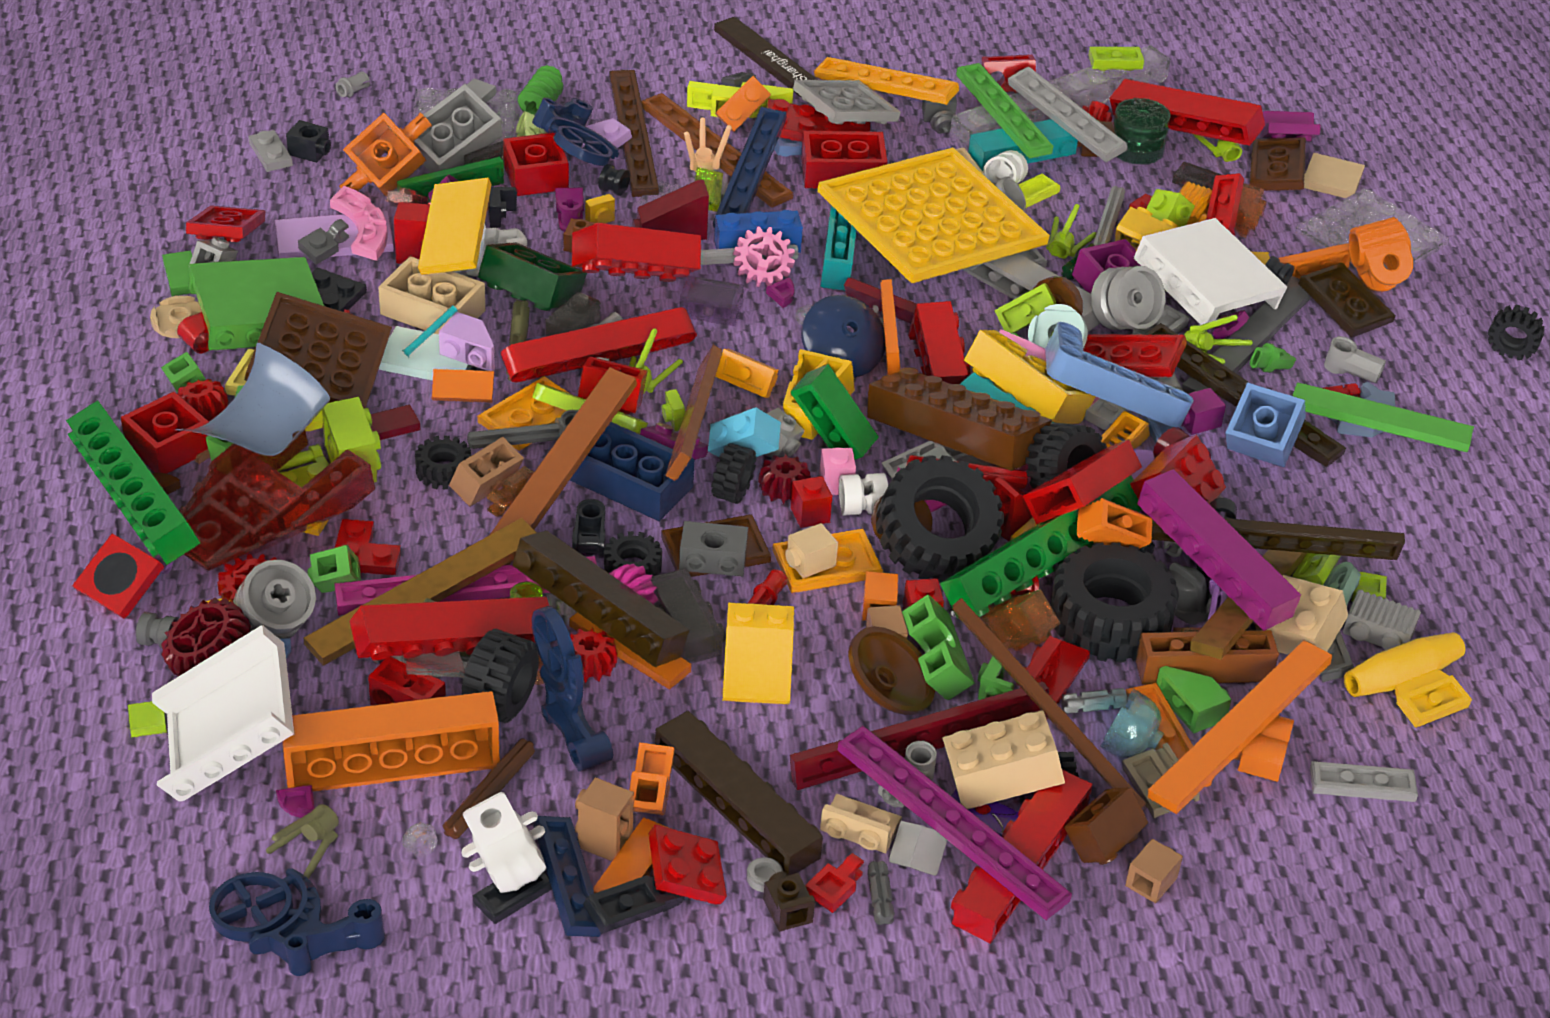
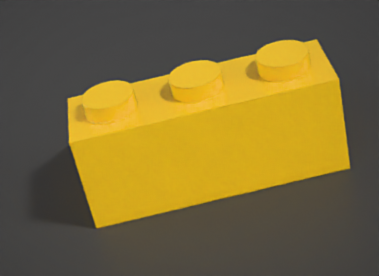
(1140, 223)

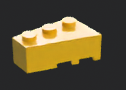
(807, 362)

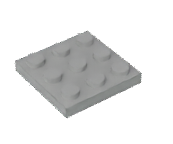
(846, 101)

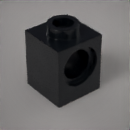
(308, 141)

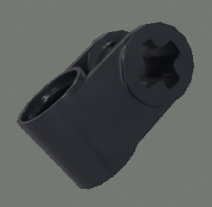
(589, 528)

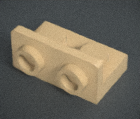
(860, 823)

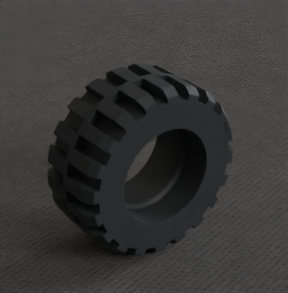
(950, 484)
(1118, 574)

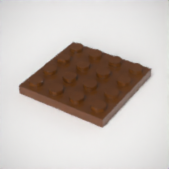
(328, 343)

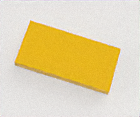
(455, 226)

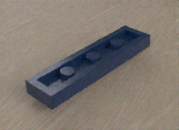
(567, 874)

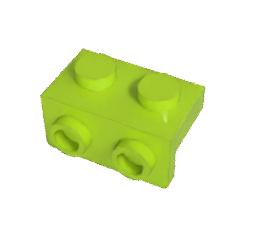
(1170, 206)

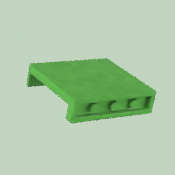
(240, 294)

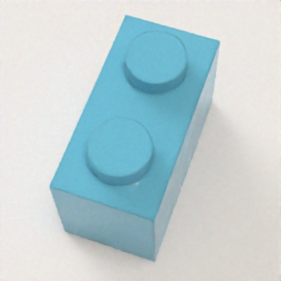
(747, 429)

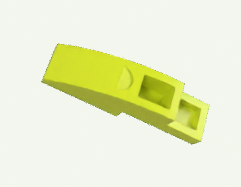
(714, 96)

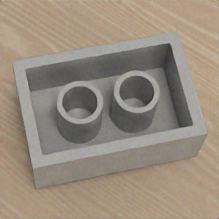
(458, 128)

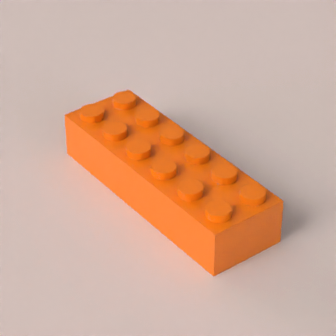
(393, 742)

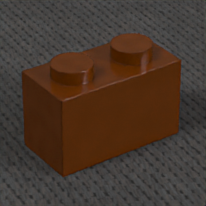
(1106, 825)

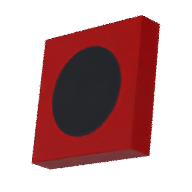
(118, 576)

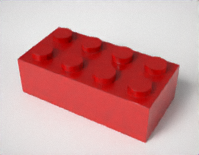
(636, 251)

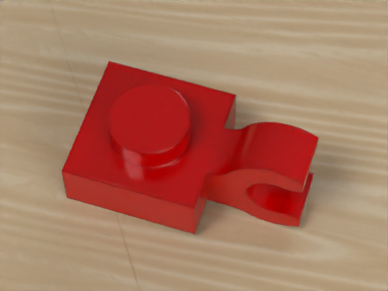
(834, 886)

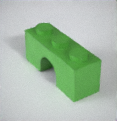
(944, 659)

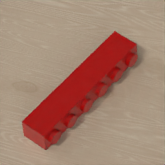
(1198, 112)
(438, 626)
(1036, 834)

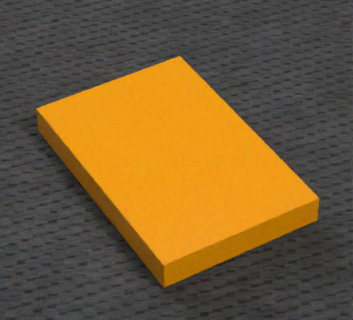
(521, 411)
(853, 560)

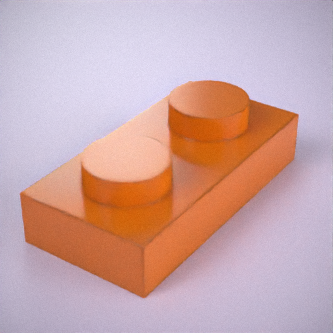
(743, 103)

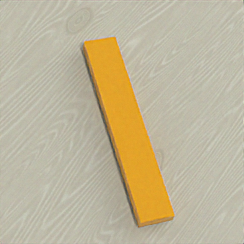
(889, 80)

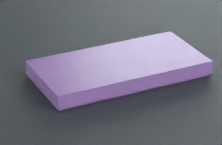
(291, 230)

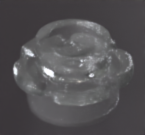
(420, 839)

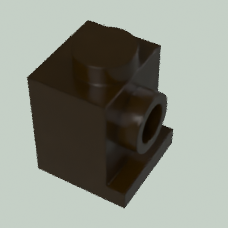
(787, 894)

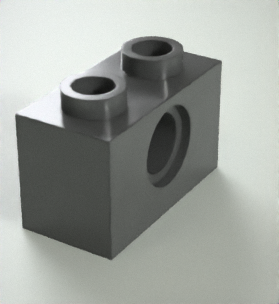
(713, 548)

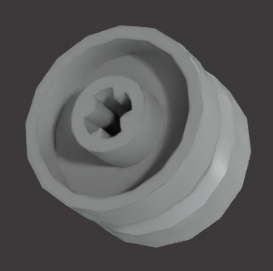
(1128, 298)
(277, 597)

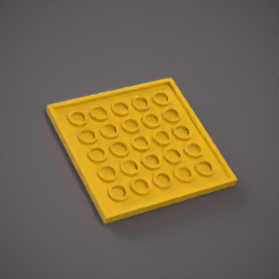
(932, 214)

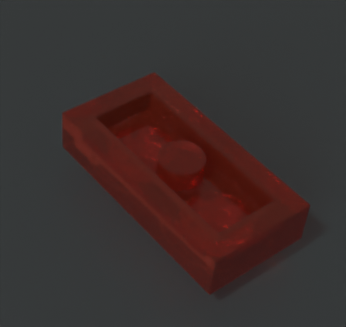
(407, 196)

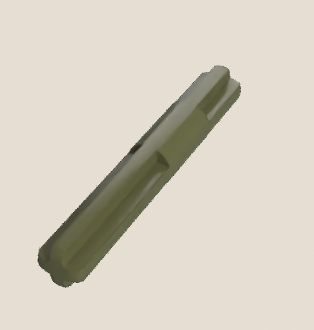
(519, 324)

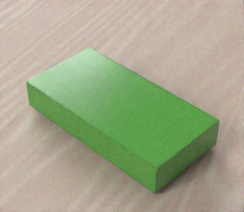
(177, 271)

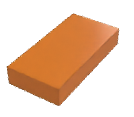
(463, 385)

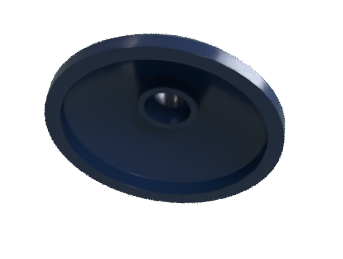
(826, 332)

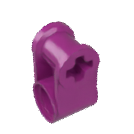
(569, 205)

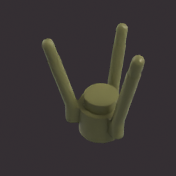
(315, 826)

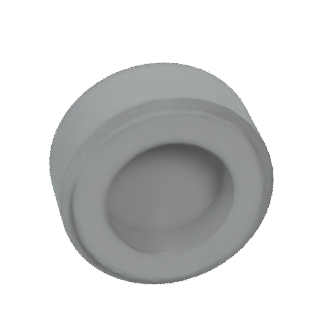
(760, 871)

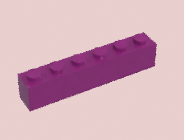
(1219, 550)

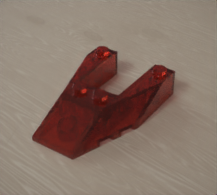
(252, 506)

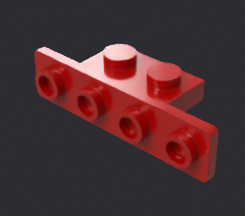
(1057, 665)

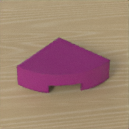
(782, 292)
(1226, 330)
(296, 800)

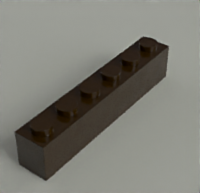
(601, 598)
(740, 794)

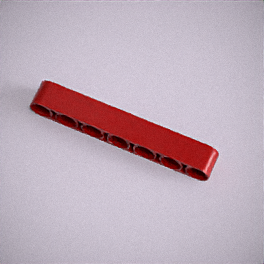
(610, 341)

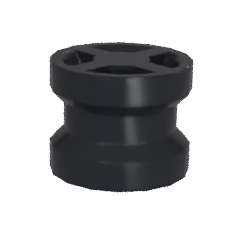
(614, 179)
(1282, 271)

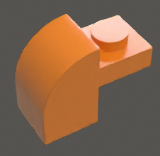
(652, 778)

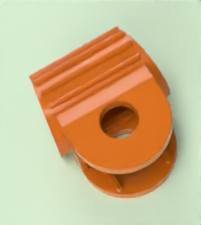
(1377, 245)

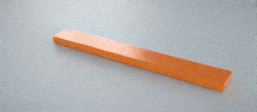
(1239, 727)

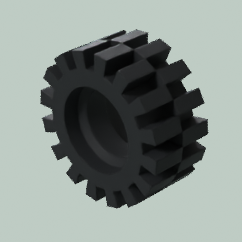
(1519, 319)
(437, 451)
(733, 473)
(633, 546)

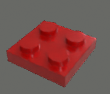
(687, 865)

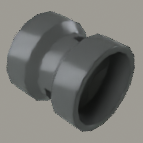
(152, 629)

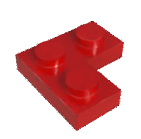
(372, 557)

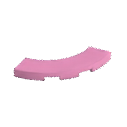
(368, 219)

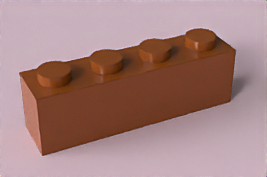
(1247, 661)

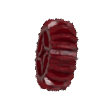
(203, 633)

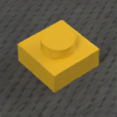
(600, 209)

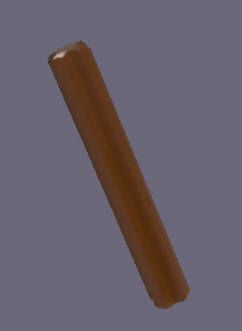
(490, 785)

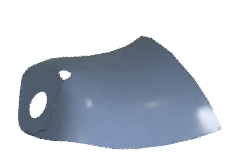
(270, 405)

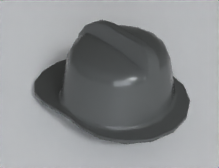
(1192, 594)

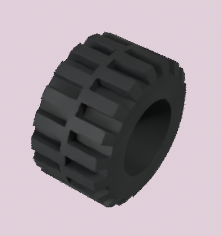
(1058, 445)
(504, 666)

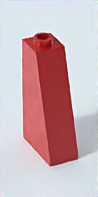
(1082, 482)

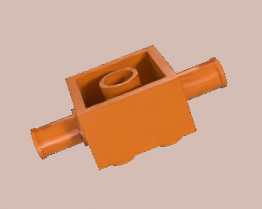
(381, 138)

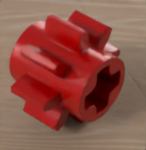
(1099, 111)

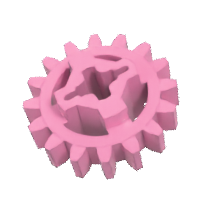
(777, 260)

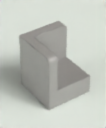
(918, 848)

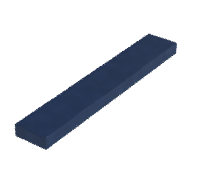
(752, 162)

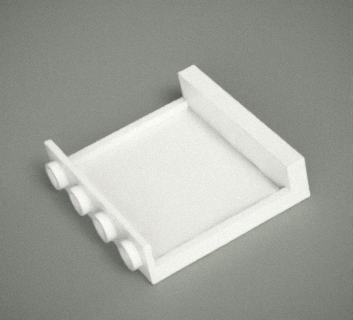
(1208, 269)
(225, 712)

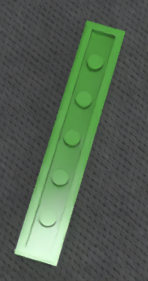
(1004, 110)
(1385, 417)

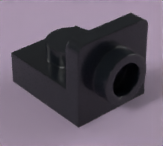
(500, 201)

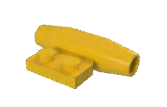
(1416, 676)

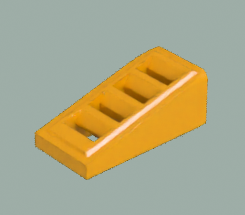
(1137, 427)

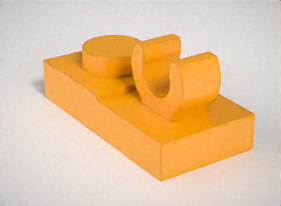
(747, 373)

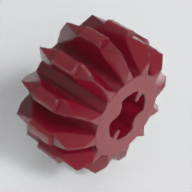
(778, 474)

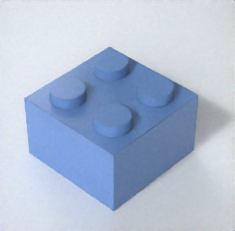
(1265, 424)

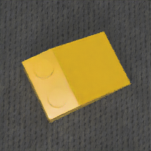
(758, 653)

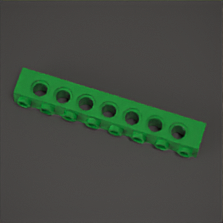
(131, 484)
(1026, 557)

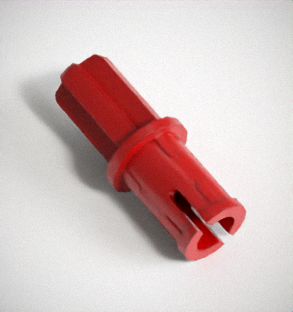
(767, 591)

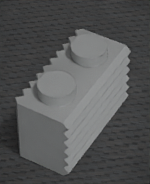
(1380, 621)

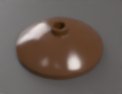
(889, 671)

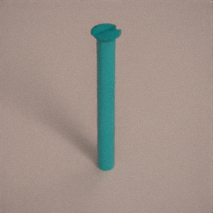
(430, 330)

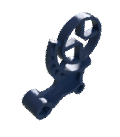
(570, 132)
(565, 691)
(294, 933)

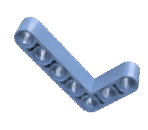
(1111, 382)

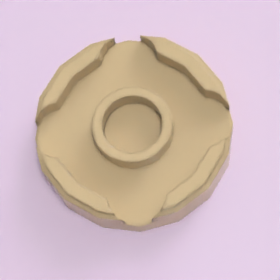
(171, 312)

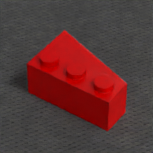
(938, 341)

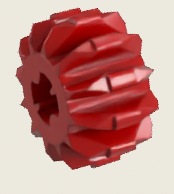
(205, 397)
(596, 652)

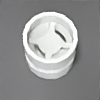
(1002, 165)
(853, 491)

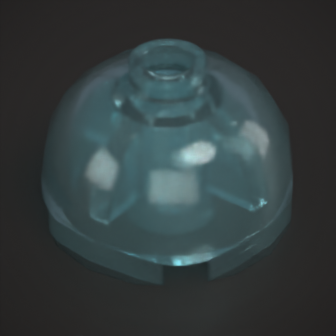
(1134, 727)

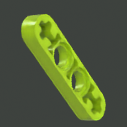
(571, 402)

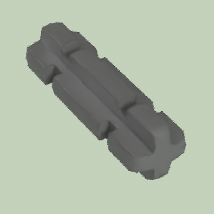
(880, 893)

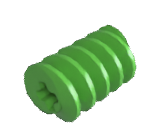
(543, 84)

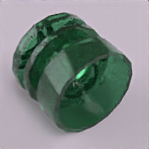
(1144, 128)

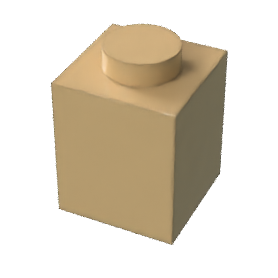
(811, 550)

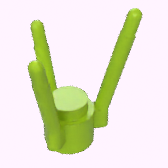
(1227, 150)
(1062, 243)
(1205, 341)
(651, 384)

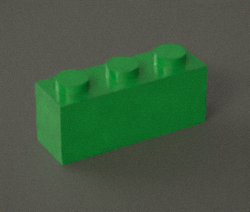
(834, 411)

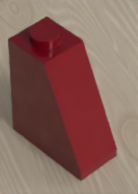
(677, 211)

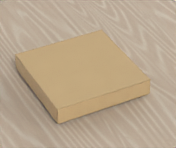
(1333, 175)

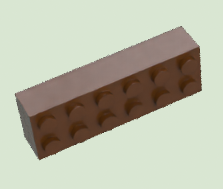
(955, 417)

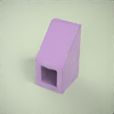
(467, 341)

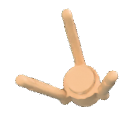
(704, 157)

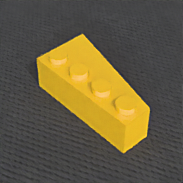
(1026, 378)

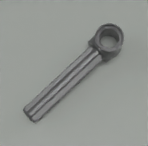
(522, 435)

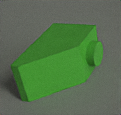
(1194, 697)

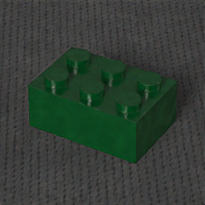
(530, 275)

